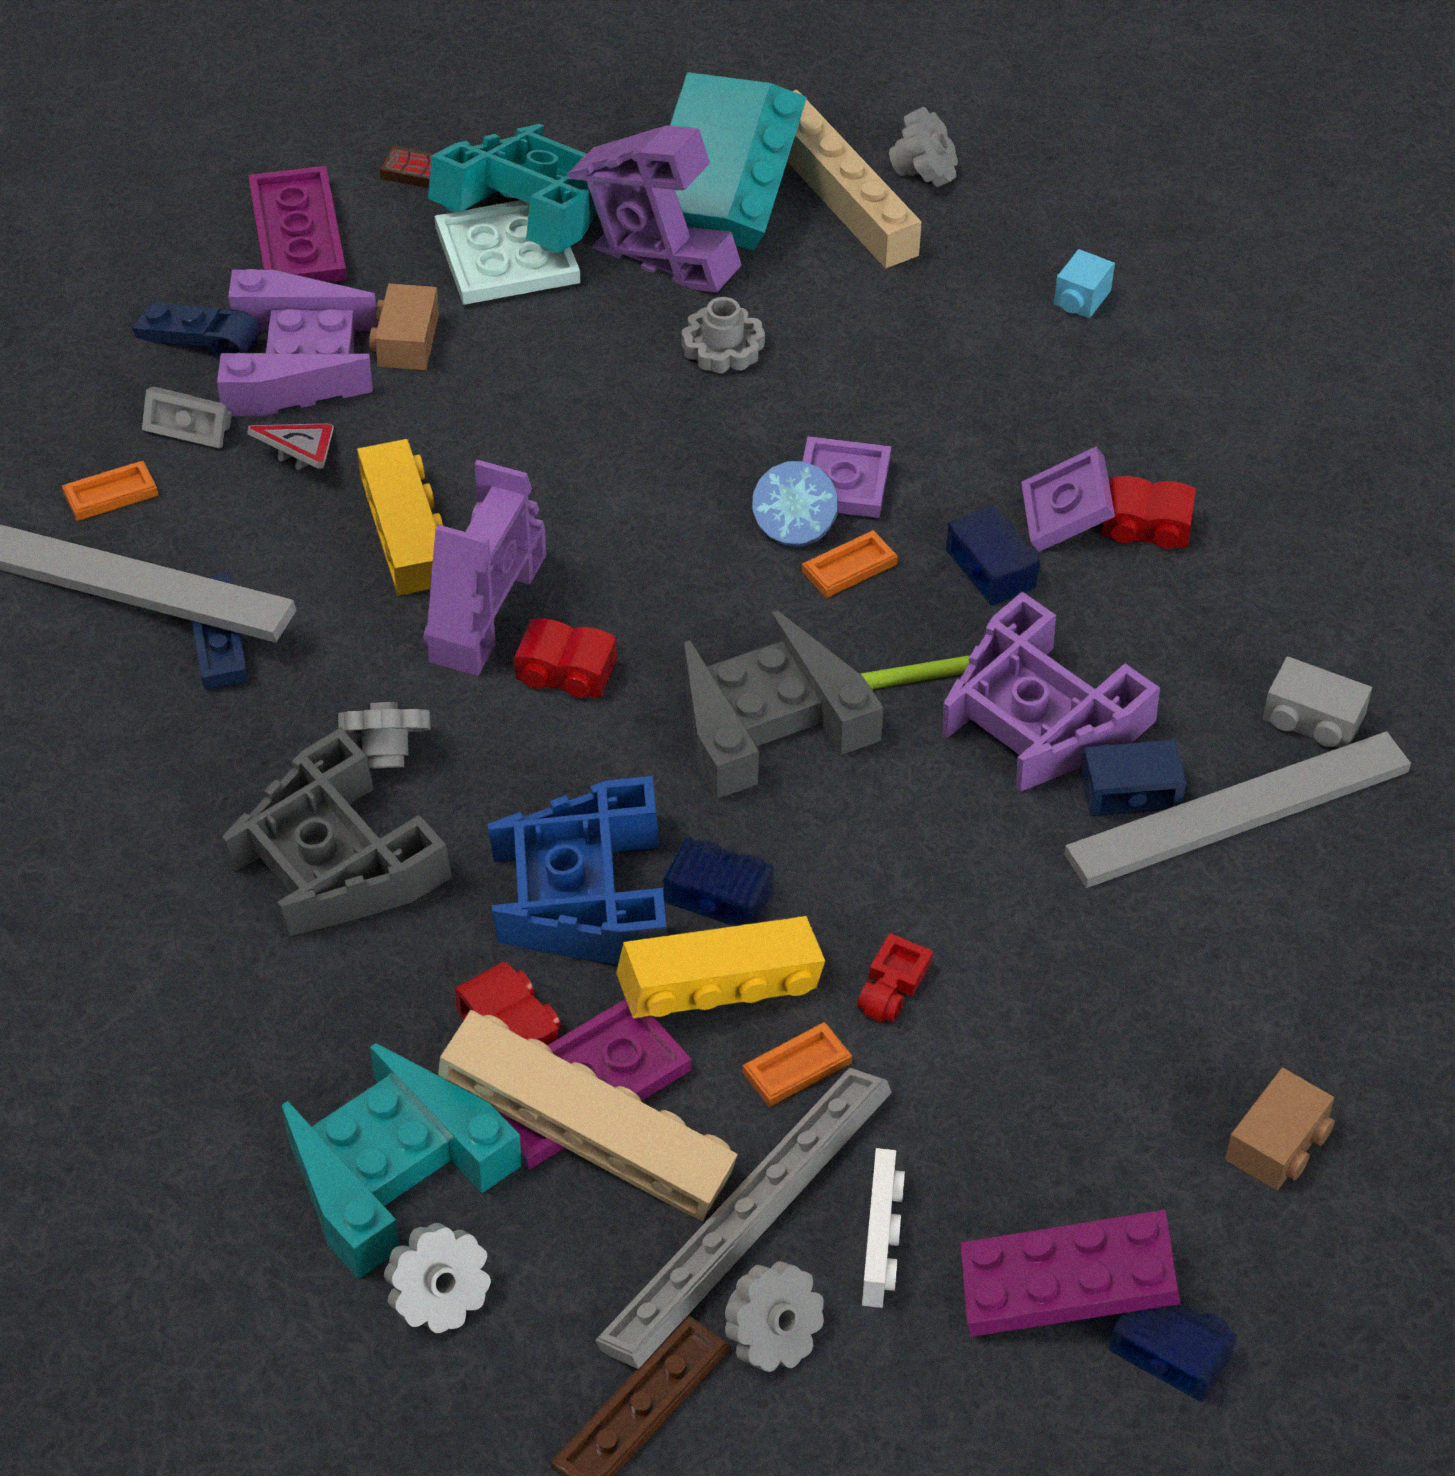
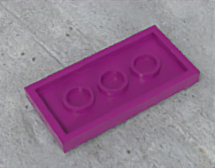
(298, 223)
(619, 1052)
(1069, 1273)

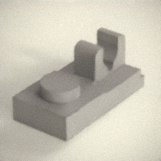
(185, 417)

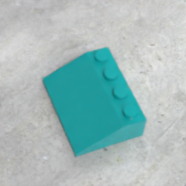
(748, 143)

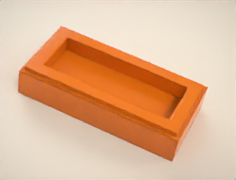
(110, 490)
(849, 564)
(797, 1064)

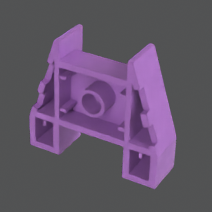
(640, 211)
(307, 344)
(480, 566)
(1039, 703)

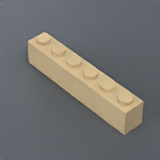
(853, 190)
(588, 1114)

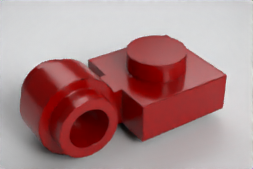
(895, 968)

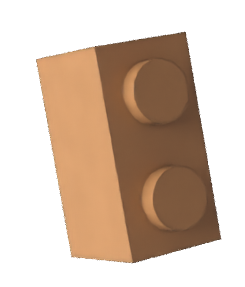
(405, 326)
(1280, 1129)

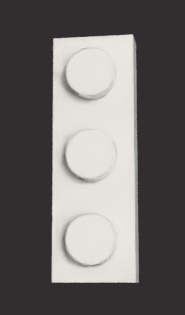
(883, 1228)

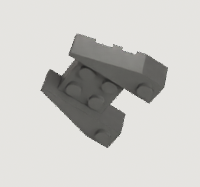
(770, 697)
(327, 850)

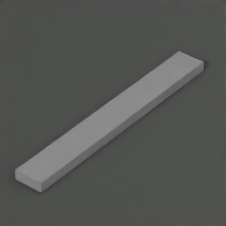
(145, 584)
(1236, 809)
(742, 1218)

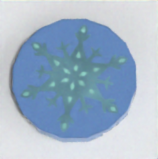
(795, 503)

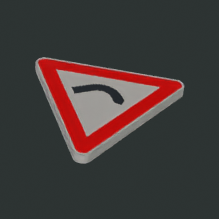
(303, 441)

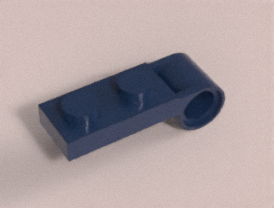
(198, 326)

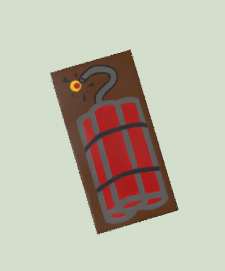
(407, 166)

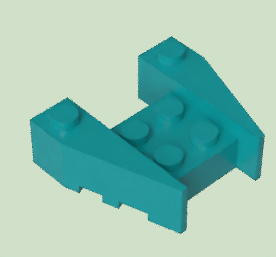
(523, 169)
(387, 1145)

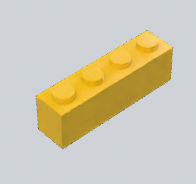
(401, 512)
(719, 967)

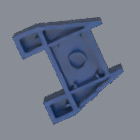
(568, 873)

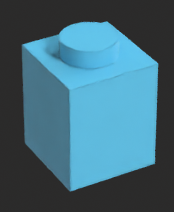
(1083, 283)

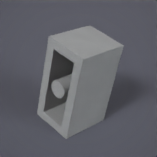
(1316, 703)

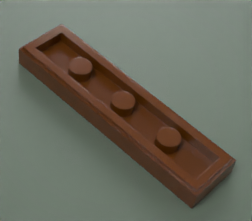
(642, 1402)

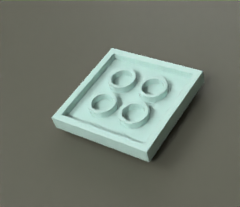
(494, 259)

